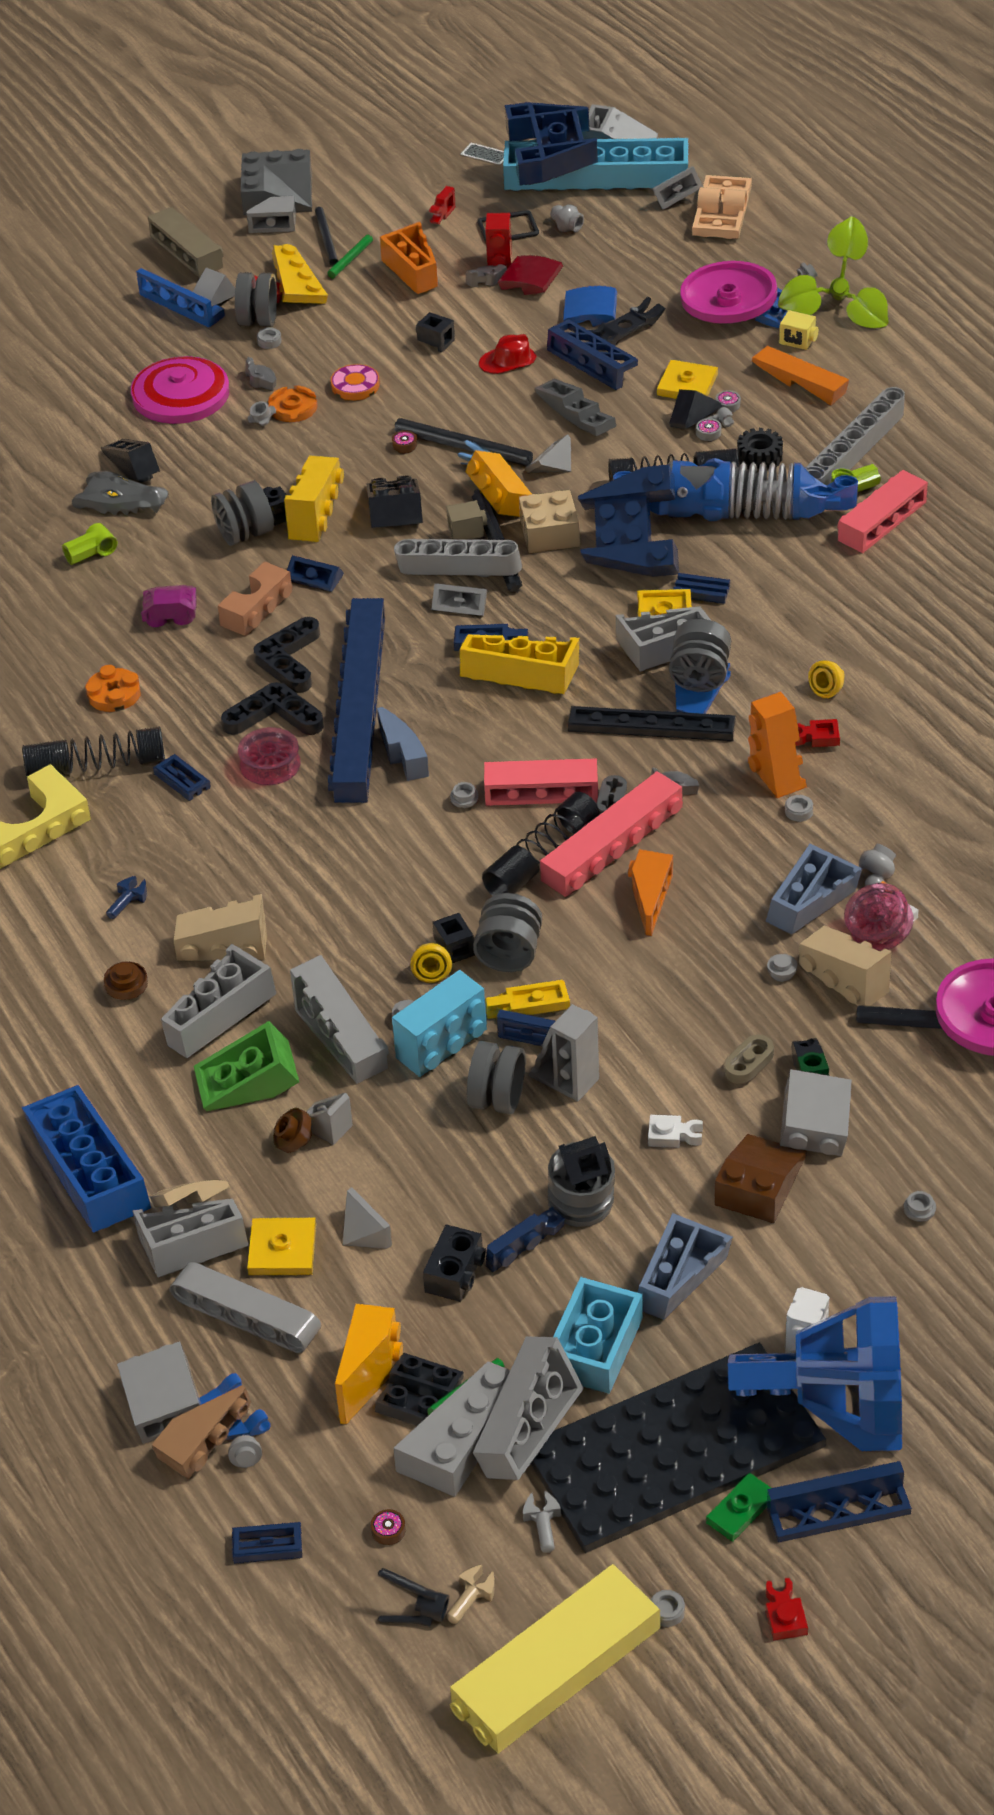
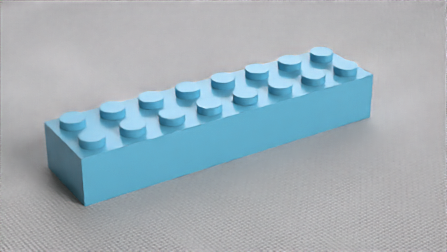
(619, 165)

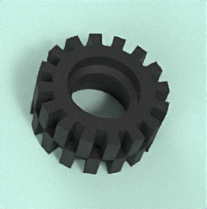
(760, 448)

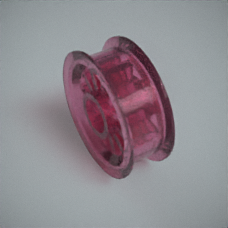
(269, 756)
(875, 901)

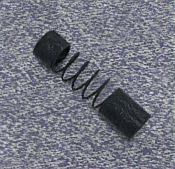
(700, 458)
(57, 753)
(519, 865)

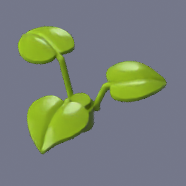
(867, 308)

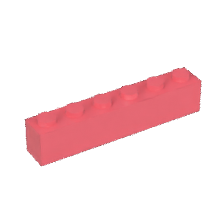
(611, 834)

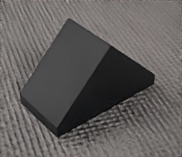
(691, 408)

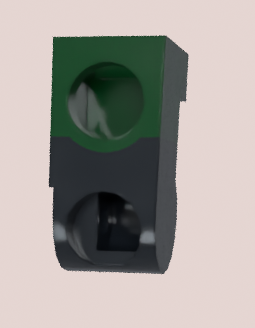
(809, 1057)

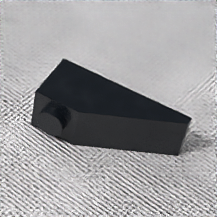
(132, 458)

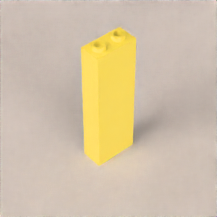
(554, 1658)

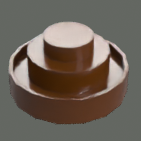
(125, 980)
(292, 1130)

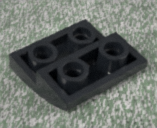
(415, 1387)

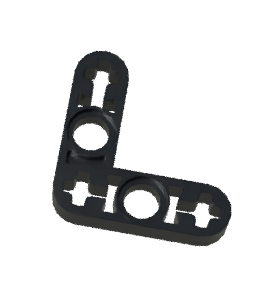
(273, 653)
(240, 718)

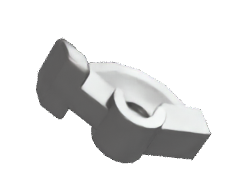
(486, 274)
(260, 375)
(688, 784)

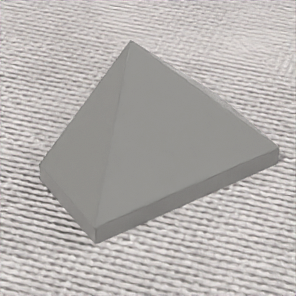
(677, 187)
(554, 459)
(459, 599)
(363, 1224)

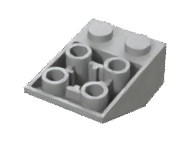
(611, 123)

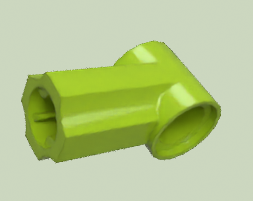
(867, 476)
(95, 541)

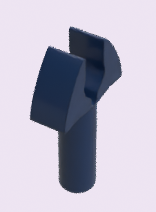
(128, 893)

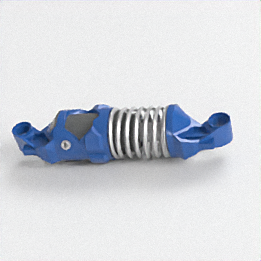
(725, 491)

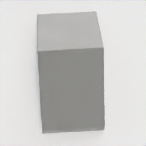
(214, 287)
(331, 1117)

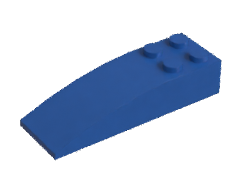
(87, 1158)

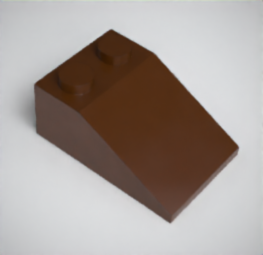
(757, 1177)

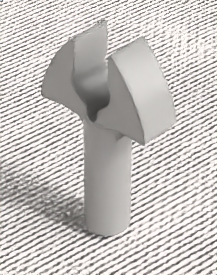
(542, 1518)

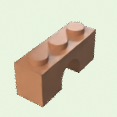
(245, 611)

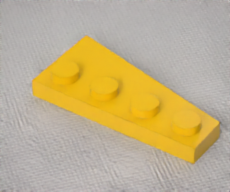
(296, 277)

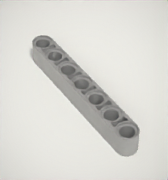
(859, 435)

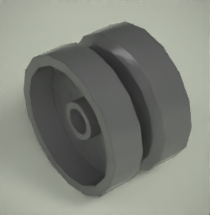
(256, 299)
(496, 1077)

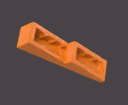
(793, 370)

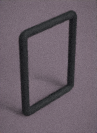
(514, 214)

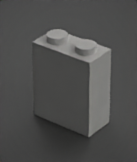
(816, 1112)
(158, 1388)

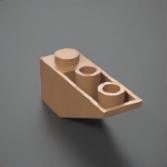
(194, 1434)

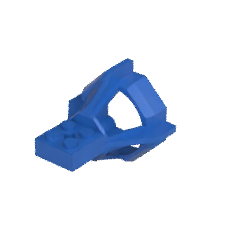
(825, 1367)

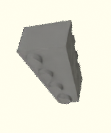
(218, 1001)
(528, 1408)
(443, 1443)

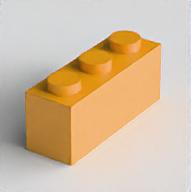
(497, 482)

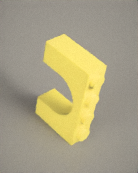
(63, 811)

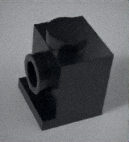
(436, 331)
(276, 500)
(454, 936)
(588, 1168)

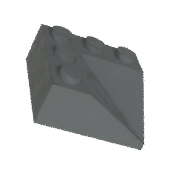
(276, 175)

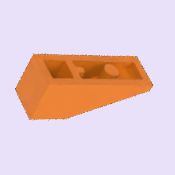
(650, 883)

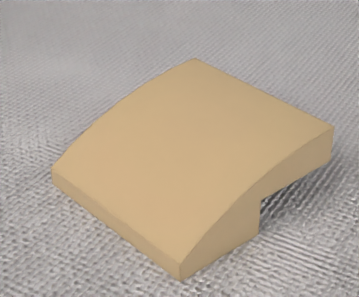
(192, 1192)

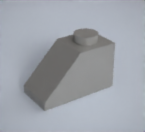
(272, 215)

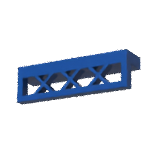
(178, 299)

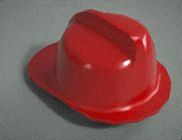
(510, 353)

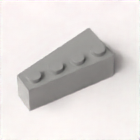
(337, 1020)

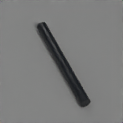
(326, 236)

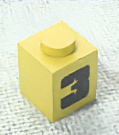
(798, 330)

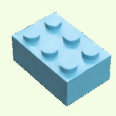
(439, 1023)
(599, 1331)

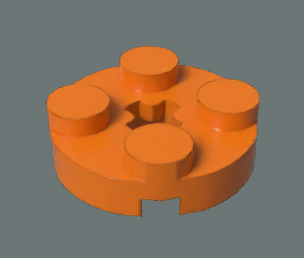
(109, 677)

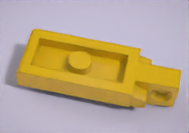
(530, 999)

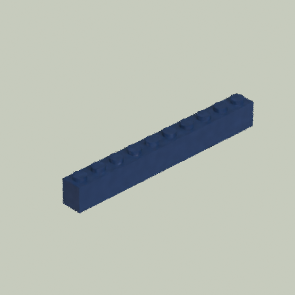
(358, 701)

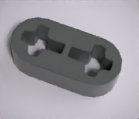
(606, 797)

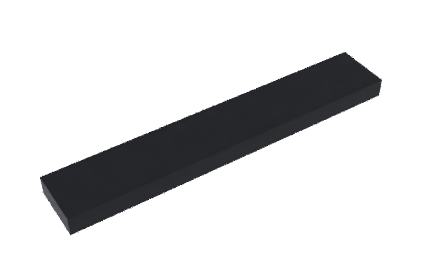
(651, 723)

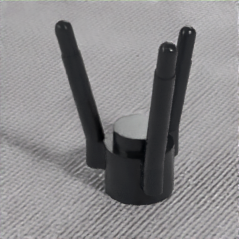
(429, 1602)

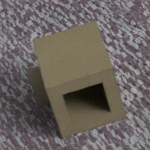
(466, 520)

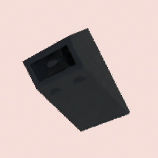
(394, 502)

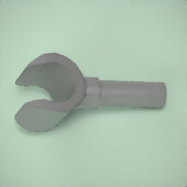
(724, 416)

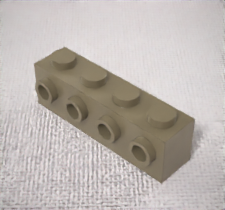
(185, 241)

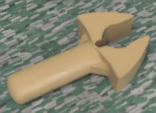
(467, 1580)

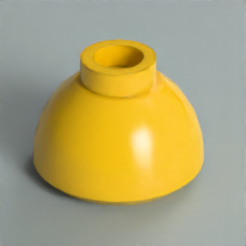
(826, 678)
(431, 963)

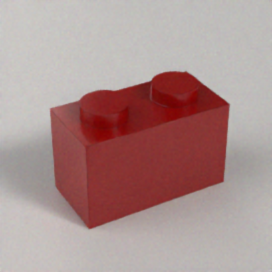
(498, 239)

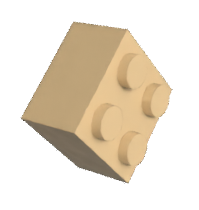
(549, 521)

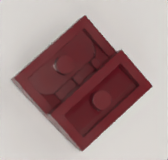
(530, 273)

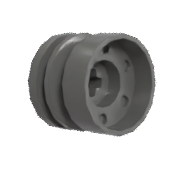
(242, 512)
(700, 655)
(508, 932)
(583, 1202)

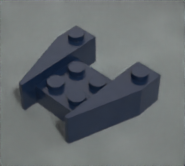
(556, 137)
(625, 523)

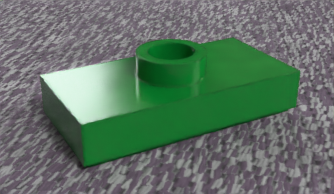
(739, 1507)

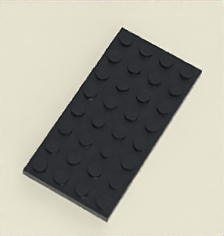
(669, 1451)

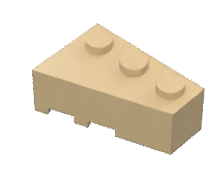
(209, 932)
(847, 966)

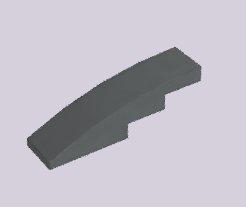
(572, 405)

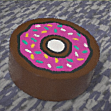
(404, 441)
(388, 1527)

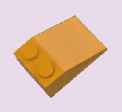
(367, 1357)

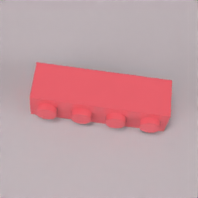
(882, 511)
(539, 781)

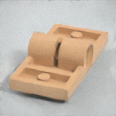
(721, 206)

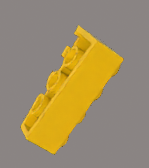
(313, 498)
(520, 662)

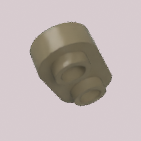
(749, 1059)

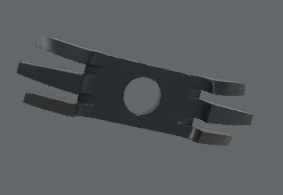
(635, 317)

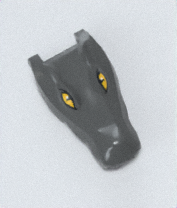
(116, 493)

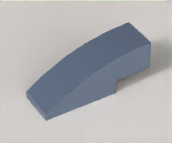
(402, 745)

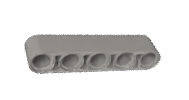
(458, 557)
(245, 1307)

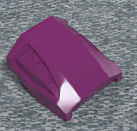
(169, 602)

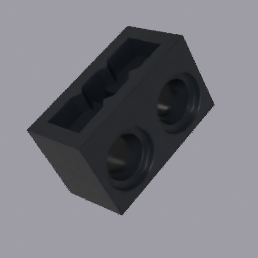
(454, 1263)

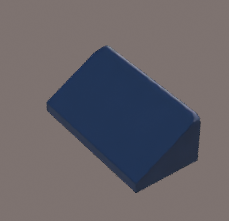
(314, 573)

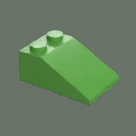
(247, 1070)

